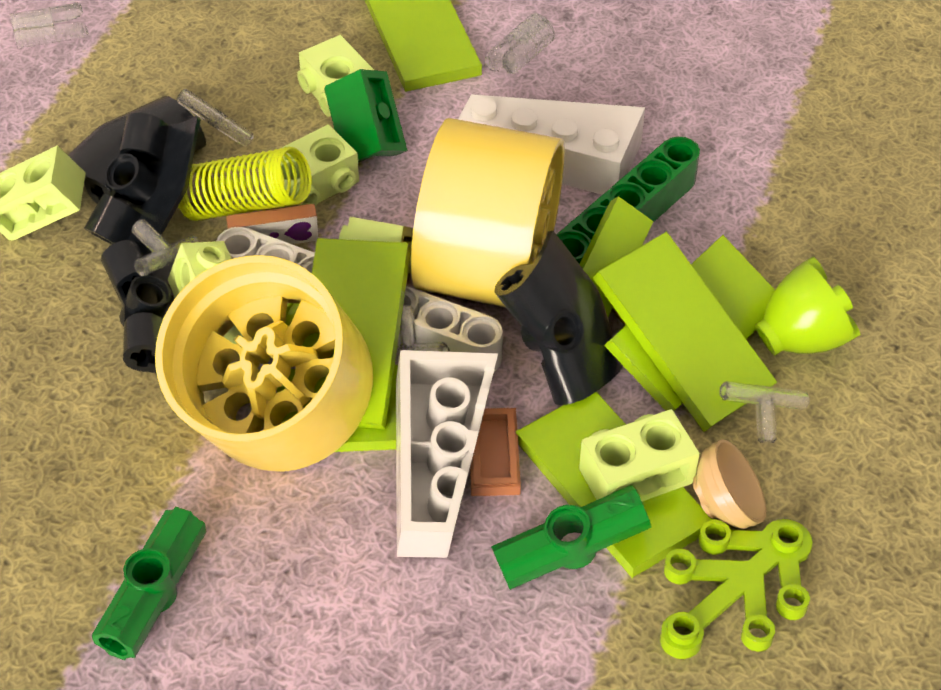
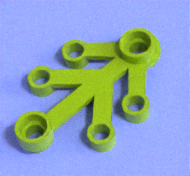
(738, 580)

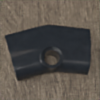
(105, 141)
(145, 178)
(142, 300)
(562, 320)

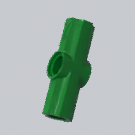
(600, 526)
(140, 604)

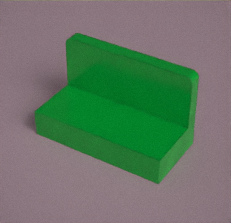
(366, 113)

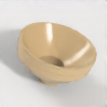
(729, 486)

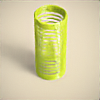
(274, 178)

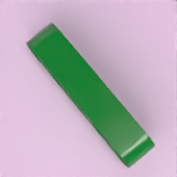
(648, 187)

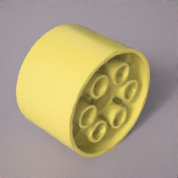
(483, 207)
(254, 298)

